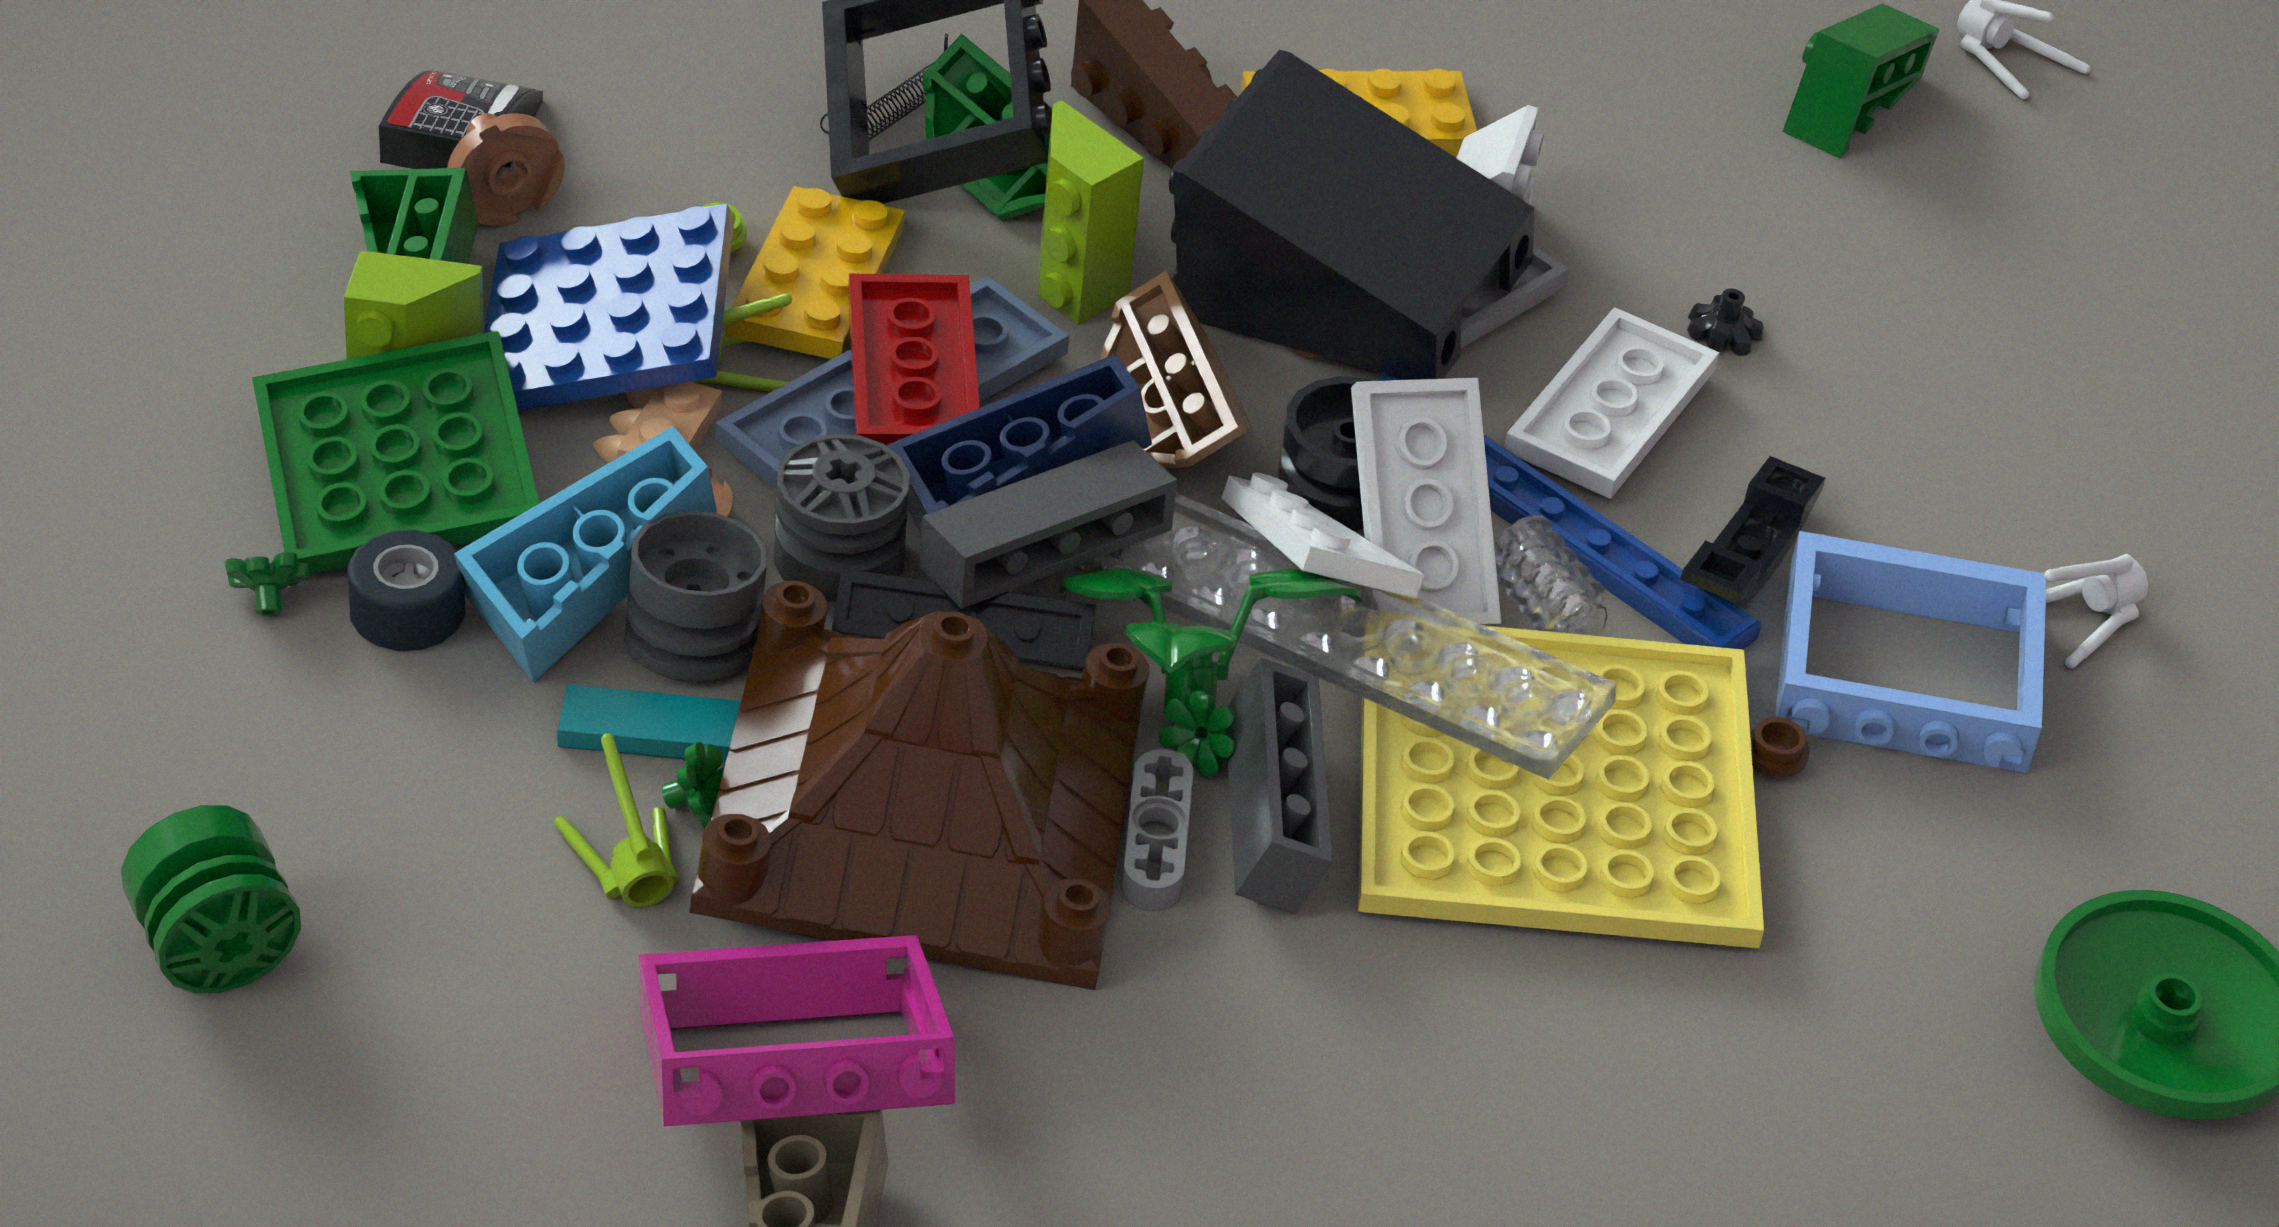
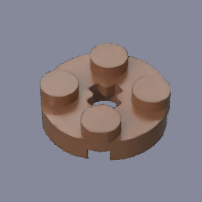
(504, 139)

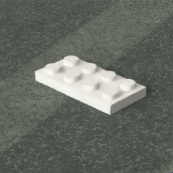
(1611, 402)
(1429, 487)

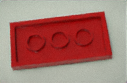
(910, 352)

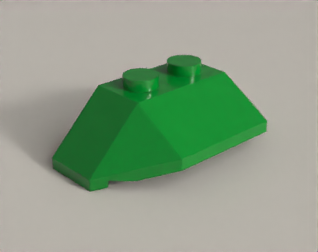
(970, 91)

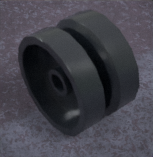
(1321, 450)

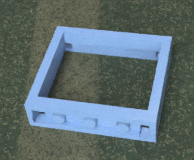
(1923, 587)

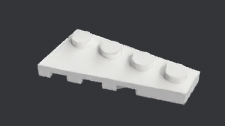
(1315, 539)

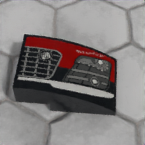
(435, 113)

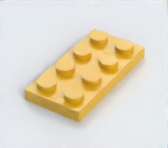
(1425, 101)
(810, 258)

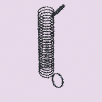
(895, 97)

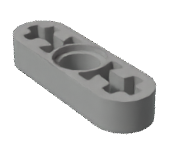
(1143, 847)

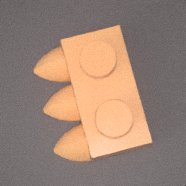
(682, 405)

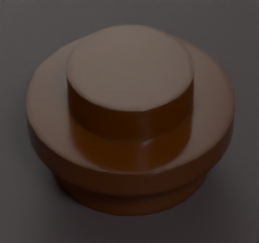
(1779, 747)

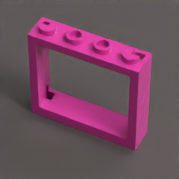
(789, 985)

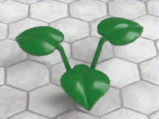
(1188, 651)

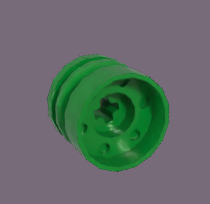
(210, 899)

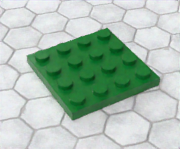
(394, 446)

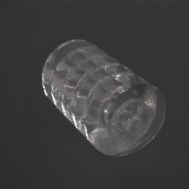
(1548, 579)

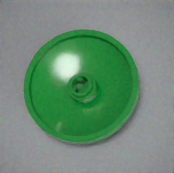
(2164, 1003)

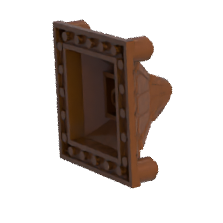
(924, 792)

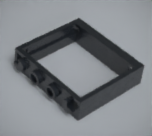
(942, 159)

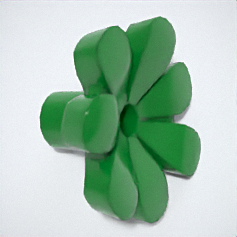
(267, 578)
(1199, 731)
(696, 782)

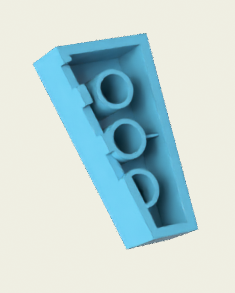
(569, 558)

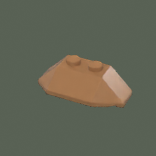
(1179, 374)

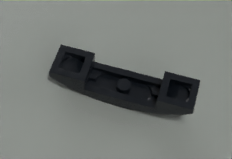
(1757, 534)

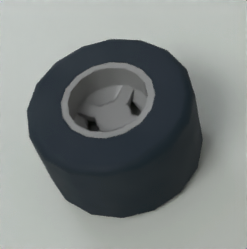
(406, 590)

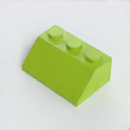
(1087, 216)

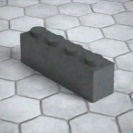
(1047, 523)
(1278, 787)

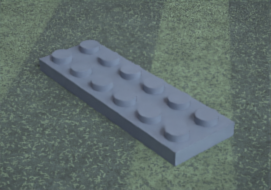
(1009, 346)

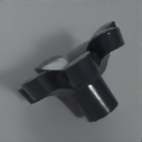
(1725, 322)

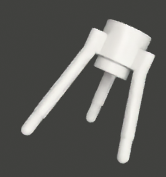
(1988, 25)
(2107, 588)

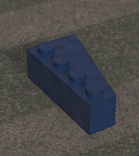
(1023, 436)

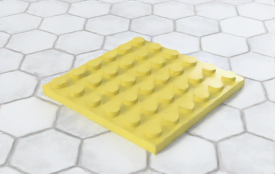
(1627, 838)

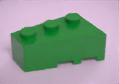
(1854, 71)
(417, 212)

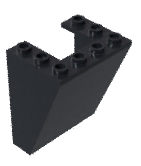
(1337, 227)

